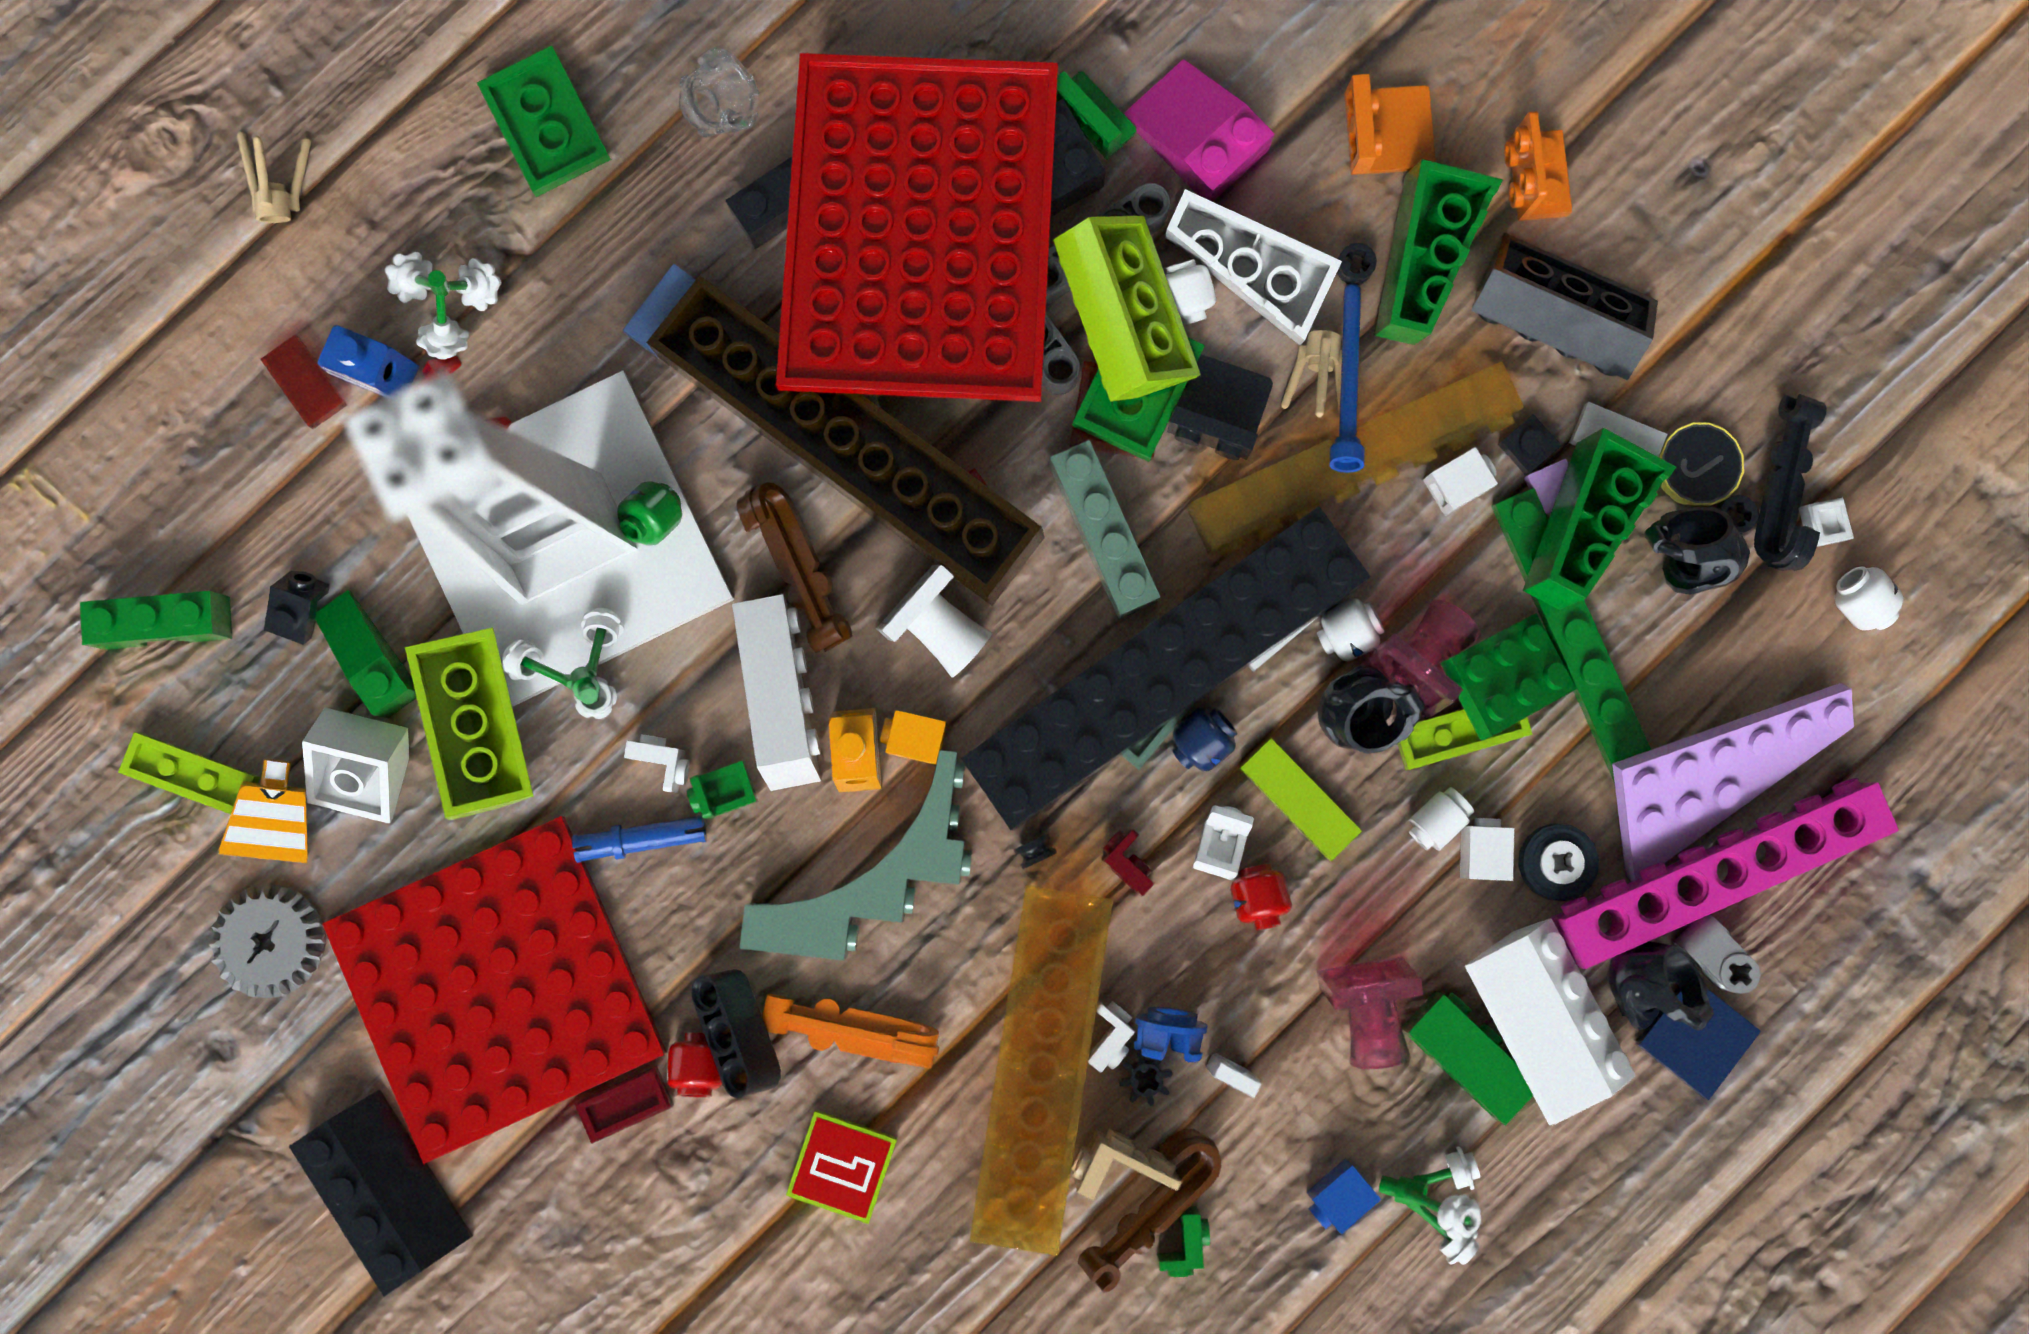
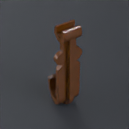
(796, 561)
(1158, 1209)

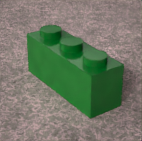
(1469, 1055)

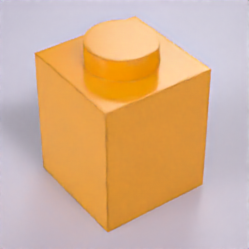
(913, 737)

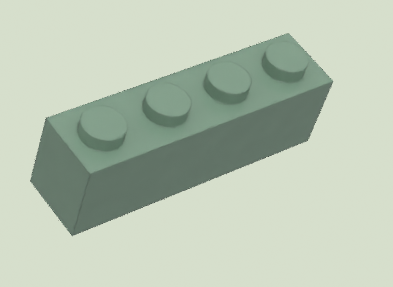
(1104, 530)

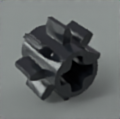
(1147, 1090)

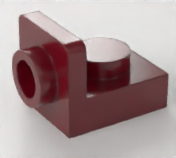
(1132, 870)

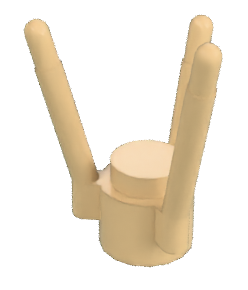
(269, 199)
(1323, 357)

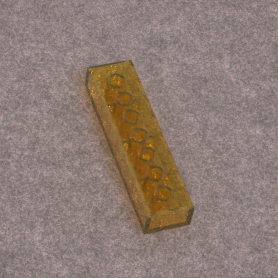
(1041, 1070)

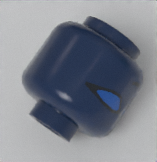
(1204, 739)

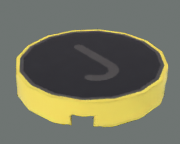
(1706, 464)

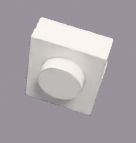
(653, 750)
(1223, 842)
(1111, 1047)

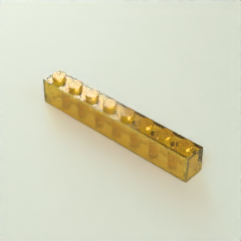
(1389, 441)

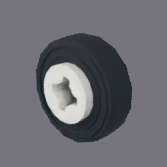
(1545, 851)

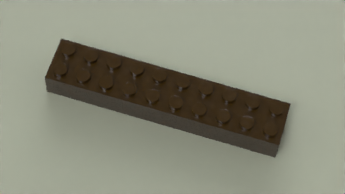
(849, 444)

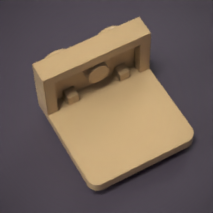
(1093, 1162)

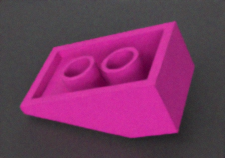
(1200, 130)

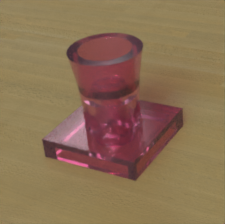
(1440, 635)
(1371, 997)

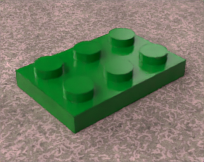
(543, 121)
(1130, 423)
(1509, 676)

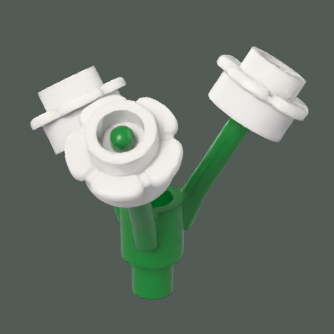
(592, 693)
(1457, 1215)

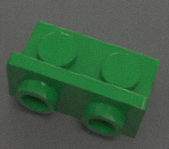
(1095, 113)

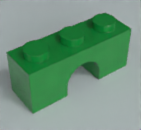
(155, 618)

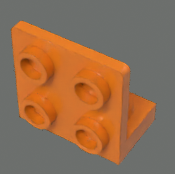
(1387, 126)
(1538, 171)

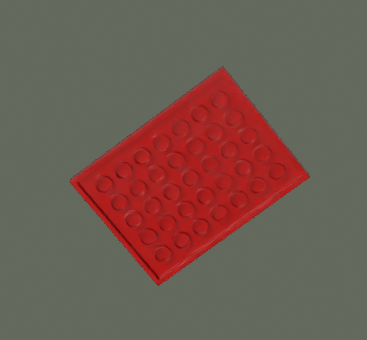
(918, 227)

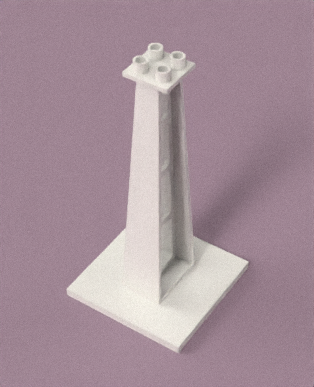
(530, 520)

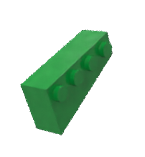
(1430, 243)
(1592, 515)

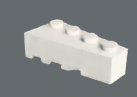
(1260, 265)
(775, 692)

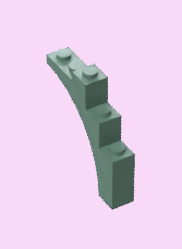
(824, 924)

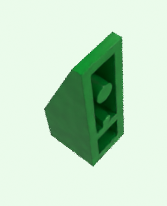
(365, 656)

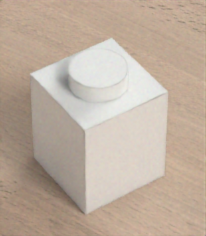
(1461, 480)
(1487, 851)

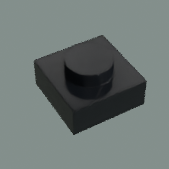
(1529, 445)

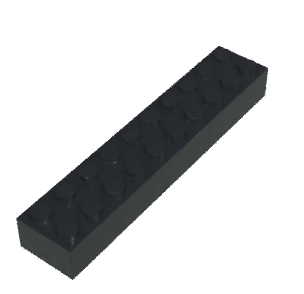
(1166, 668)

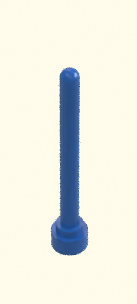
(1347, 453)

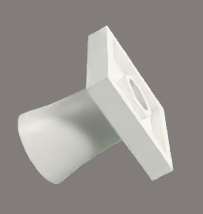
(936, 622)

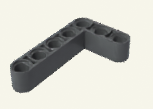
(1055, 347)

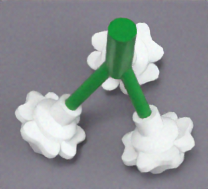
(411, 278)

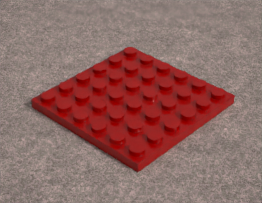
(494, 989)

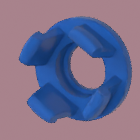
(1172, 1025)

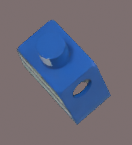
(364, 361)

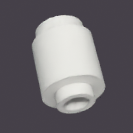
(1440, 819)

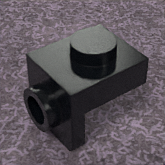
(294, 606)

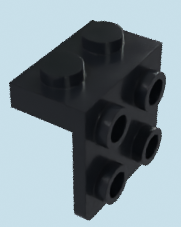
(1221, 408)

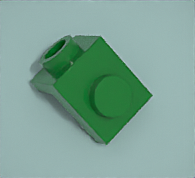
(721, 791)
(1194, 1235)

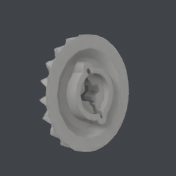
(296, 936)

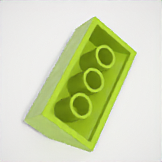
(1125, 306)
(469, 723)

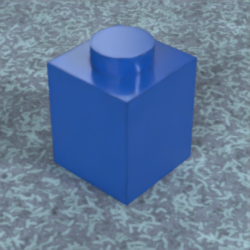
(1341, 1197)

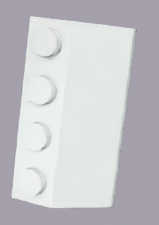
(1550, 1021)

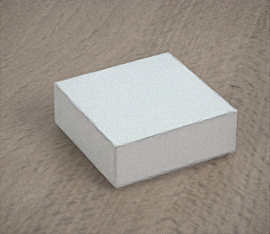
(1829, 519)

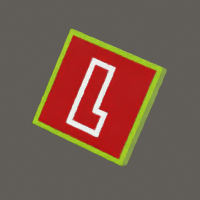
(841, 1166)

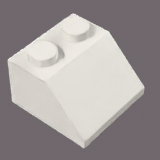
(355, 764)

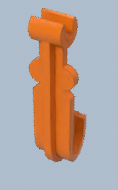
(854, 1030)

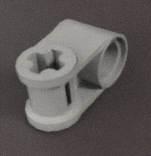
(1713, 952)

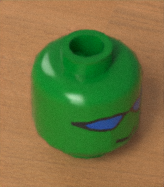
(649, 513)

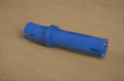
(639, 838)

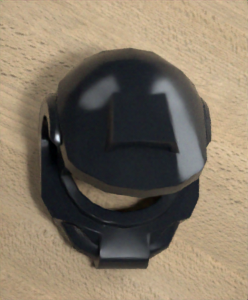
(1707, 551)
(1357, 708)
(1642, 986)

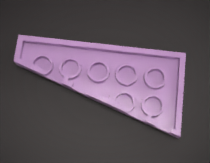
(1699, 781)

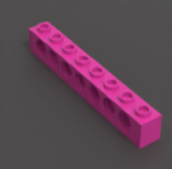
(1864, 821)

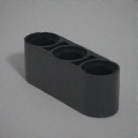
(736, 1033)

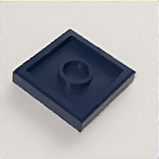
(1700, 1056)

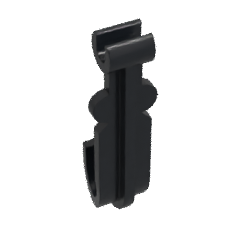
(1777, 536)

